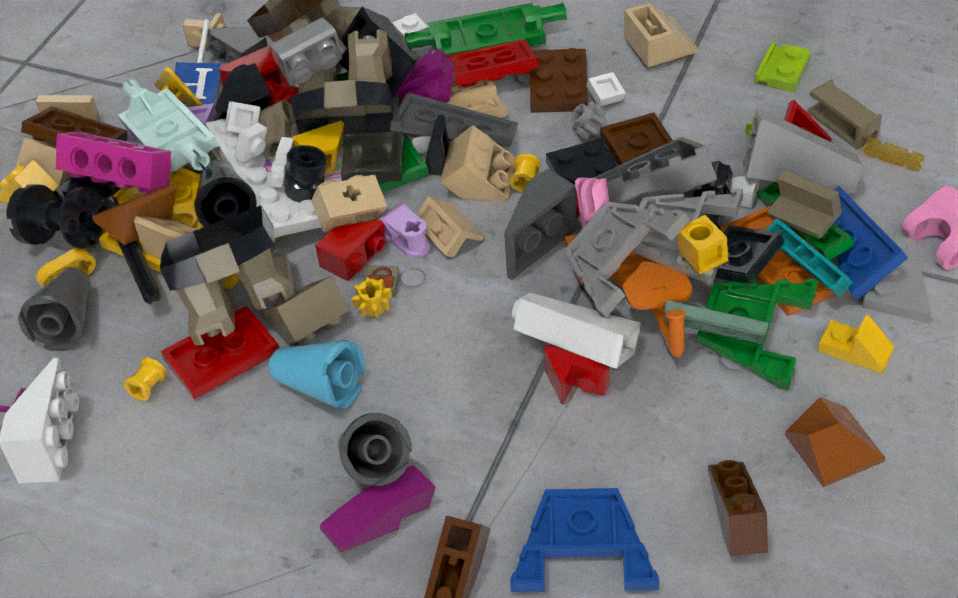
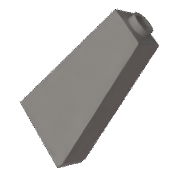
(782, 146)

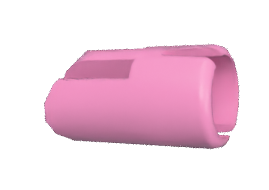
(591, 196)

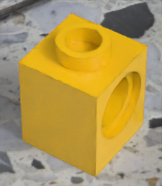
(703, 244)

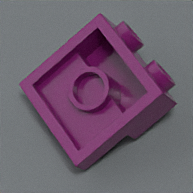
(429, 78)

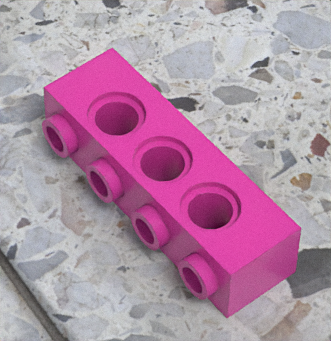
(113, 161)

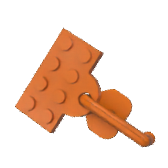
(649, 287)

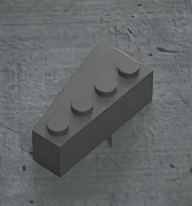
(662, 171)

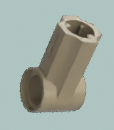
(278, 122)

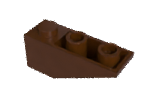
(739, 508)

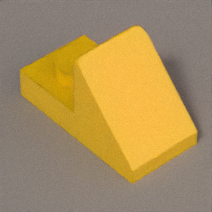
(860, 346)

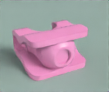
(937, 218)

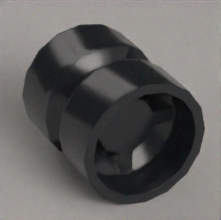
(304, 172)

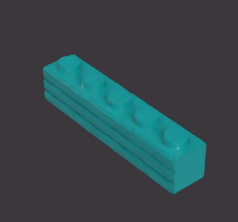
(811, 259)

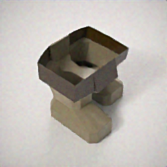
(284, 17)

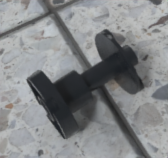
(39, 215)

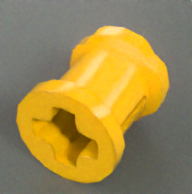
(525, 167)
(144, 379)

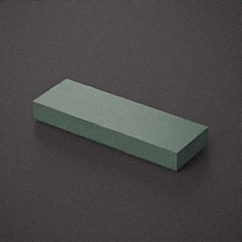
(720, 322)

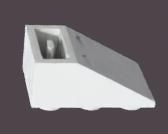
(39, 427)

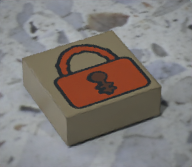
(388, 273)

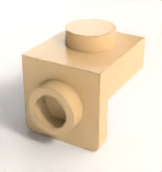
(193, 29)

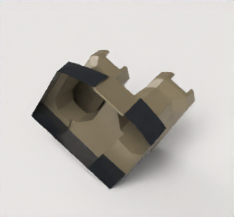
(360, 102)
(231, 246)

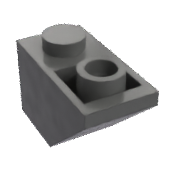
(234, 42)

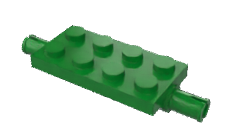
(488, 28)

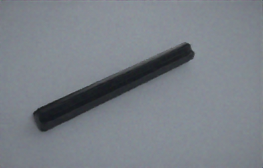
(137, 264)

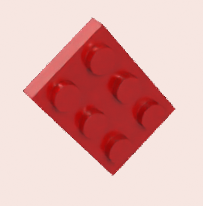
(493, 63)
(220, 358)

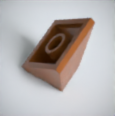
(832, 442)

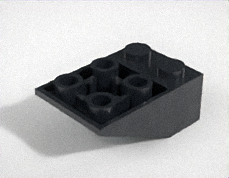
(367, 23)

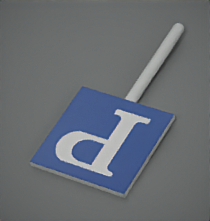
(200, 77)

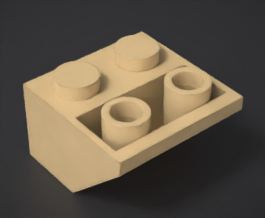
(656, 35)
(478, 167)

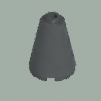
(57, 310)
(375, 449)

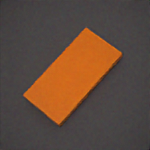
(781, 265)

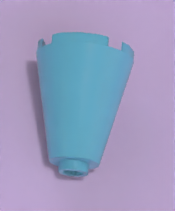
(321, 371)

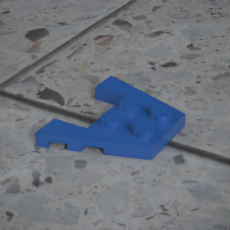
(583, 525)

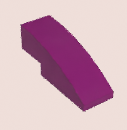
(378, 510)

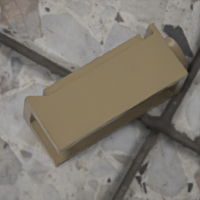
(844, 115)

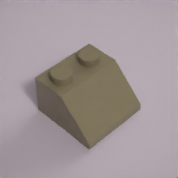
(306, 311)

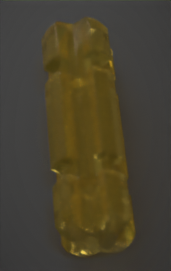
(894, 154)

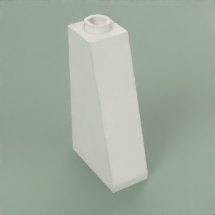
(577, 329)

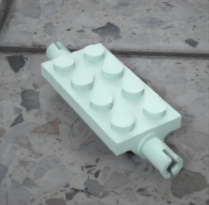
(167, 124)

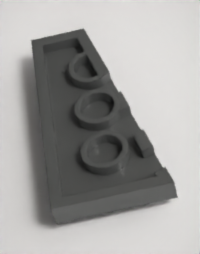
(419, 114)

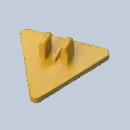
(170, 80)

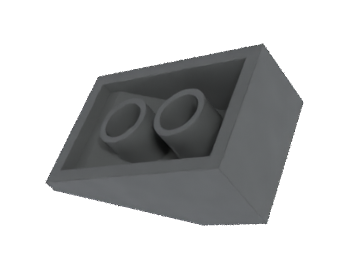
(539, 221)

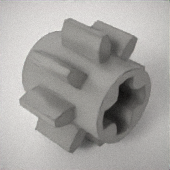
(588, 120)

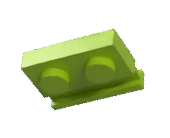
(783, 66)

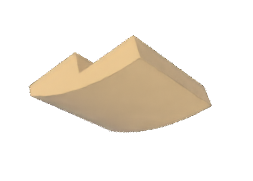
(479, 97)

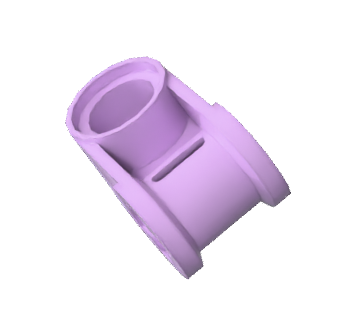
(406, 231)

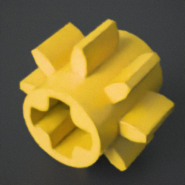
(372, 297)

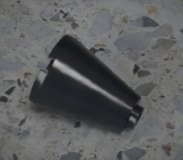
(221, 194)

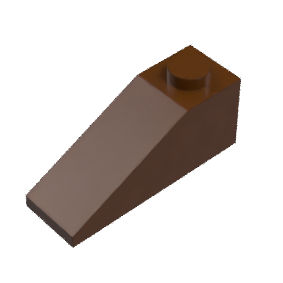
(457, 559)

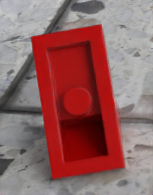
(571, 370)

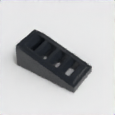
(437, 147)

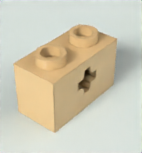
(348, 201)

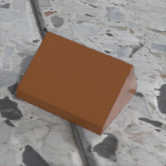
(120, 218)

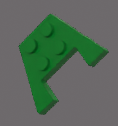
(759, 304)

